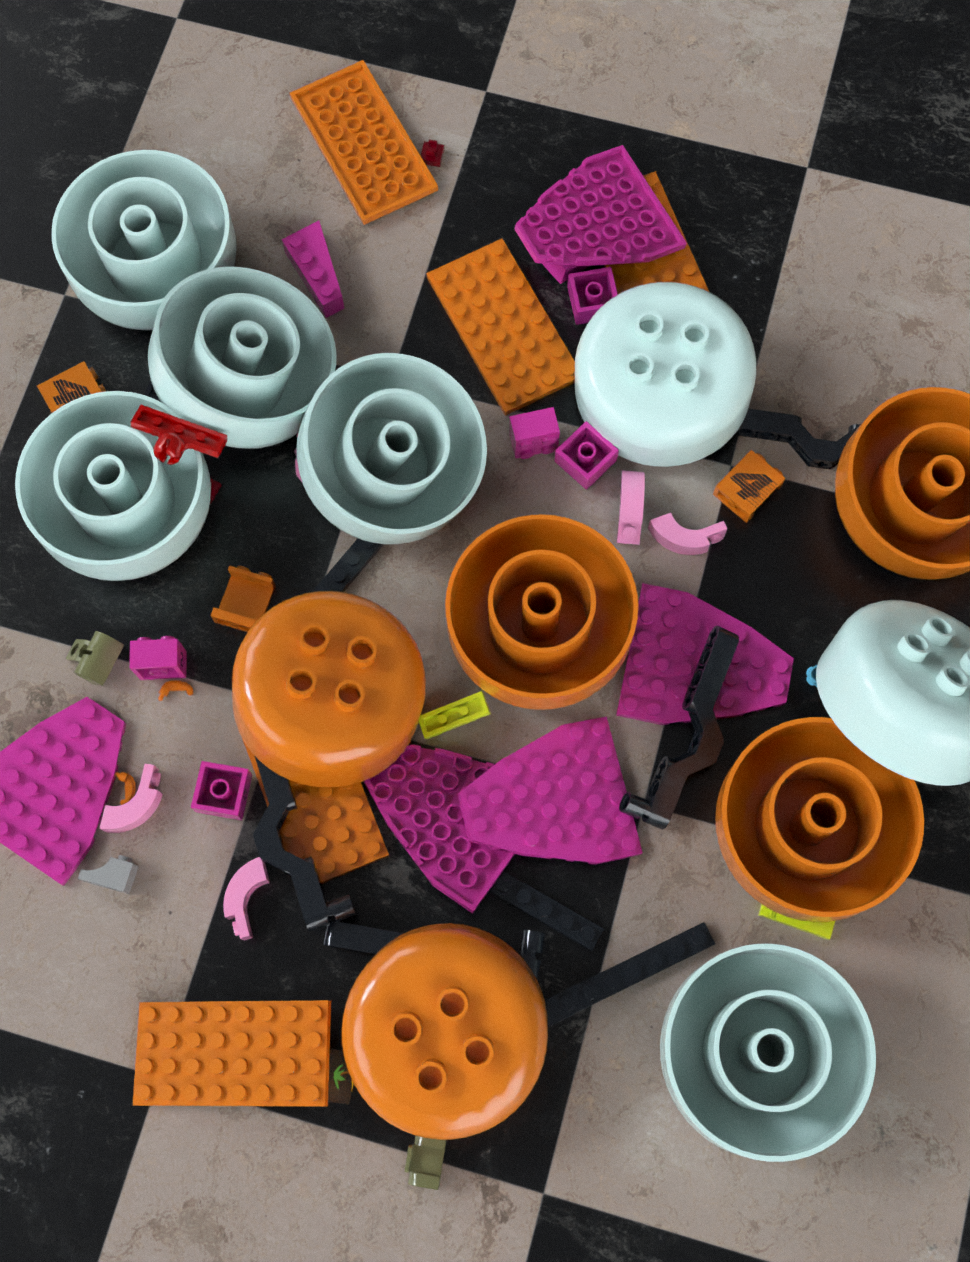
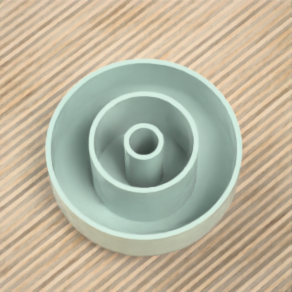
(137, 231)
(241, 356)
(665, 373)
(391, 448)
(102, 494)
(902, 689)
(768, 1053)

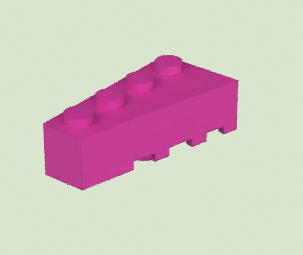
(312, 261)

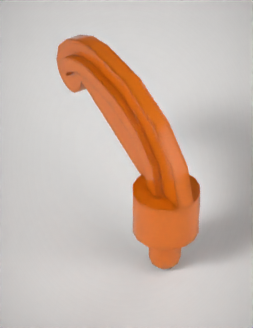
(174, 685)
(130, 786)

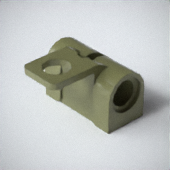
(95, 657)
(425, 1162)

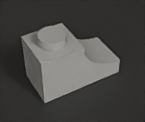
(115, 875)

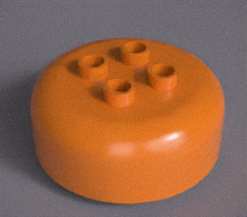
(908, 484)
(541, 611)
(328, 688)
(817, 823)
(445, 1031)

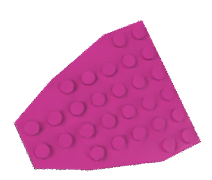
(599, 217)
(666, 652)
(58, 786)
(555, 799)
(426, 817)

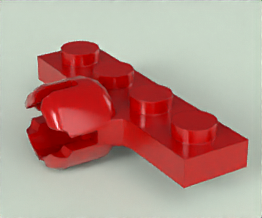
(177, 435)

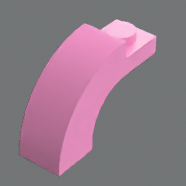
(631, 507)
(682, 540)
(138, 809)
(238, 892)

